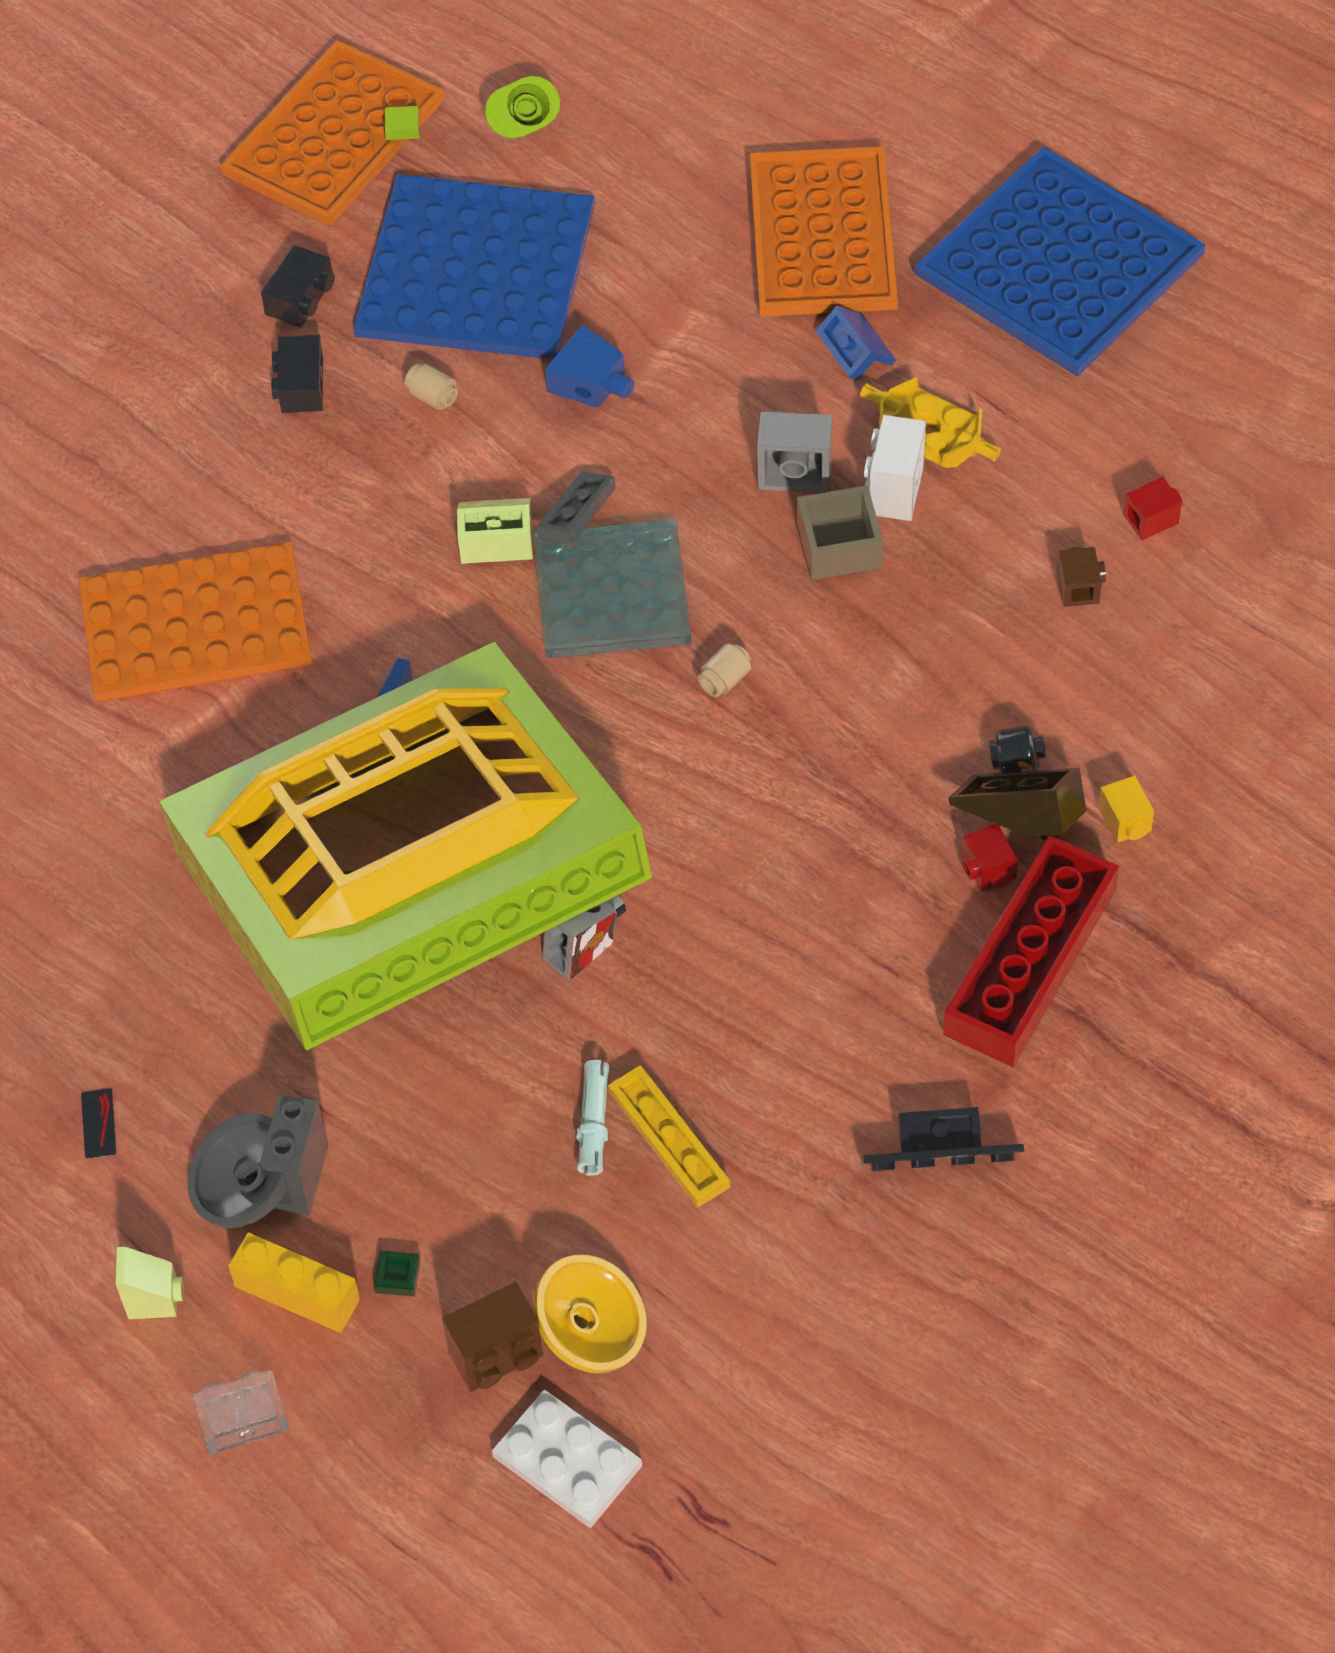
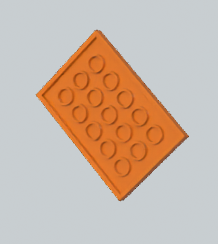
(329, 133)
(822, 231)
(194, 621)

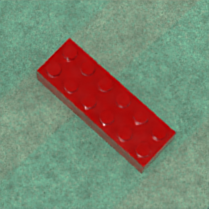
(1030, 951)

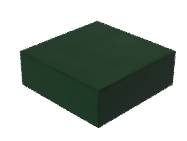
(397, 1273)

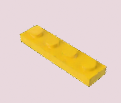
(669, 1136)

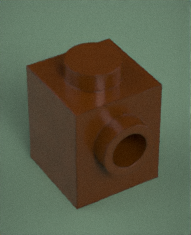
(1080, 576)

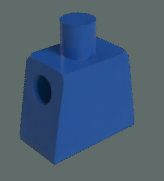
(588, 370)

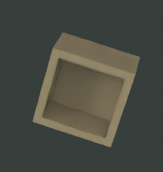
(839, 532)

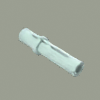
(592, 1128)

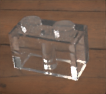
(240, 1411)

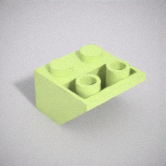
(495, 530)

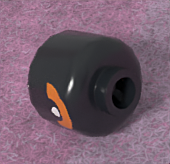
(1016, 749)

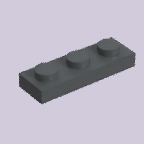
(576, 507)

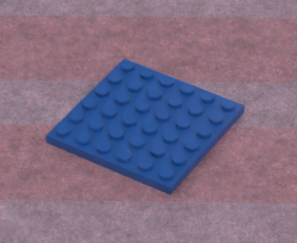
(1060, 260)
(475, 267)

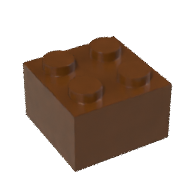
(493, 1337)

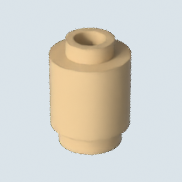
(431, 386)
(724, 670)

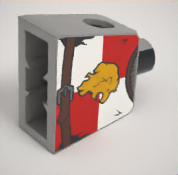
(582, 938)

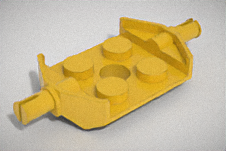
(958, 429)

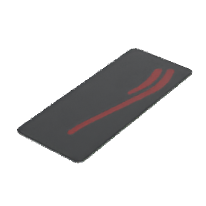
(98, 1123)

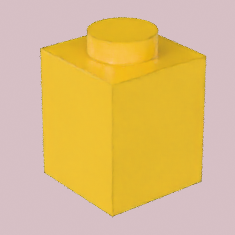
(1126, 809)

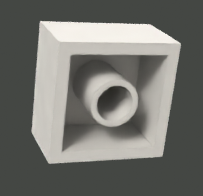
(896, 466)

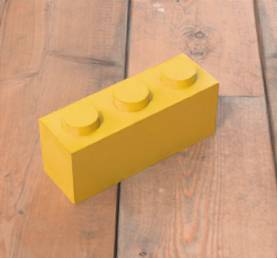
(294, 1282)

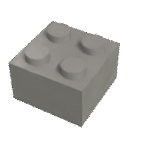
(794, 452)

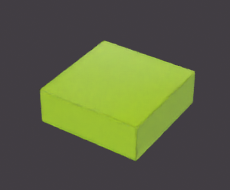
(402, 123)

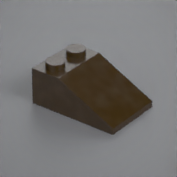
(1025, 801)

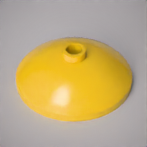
(602, 1304)

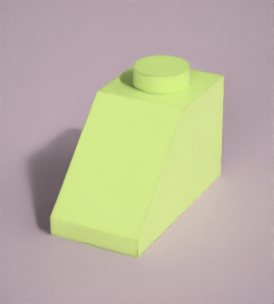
(147, 1285)

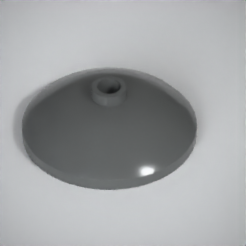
(225, 1174)

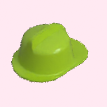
(522, 107)

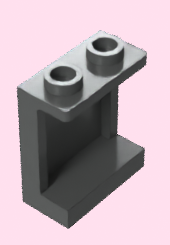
(297, 1149)

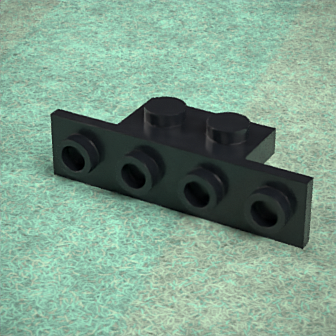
(940, 1135)

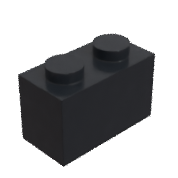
(297, 286)
(299, 374)

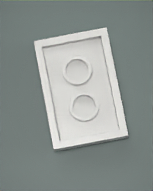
(567, 1458)

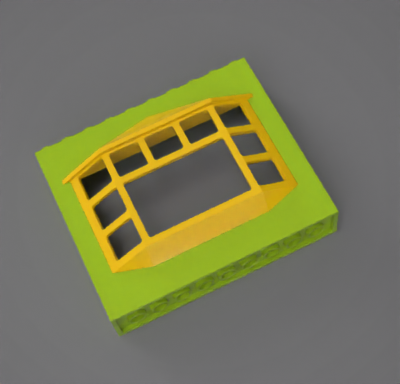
(433, 902)

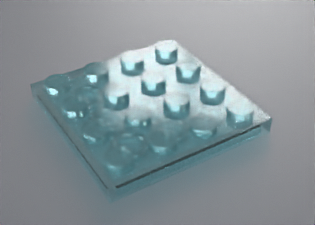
(613, 590)

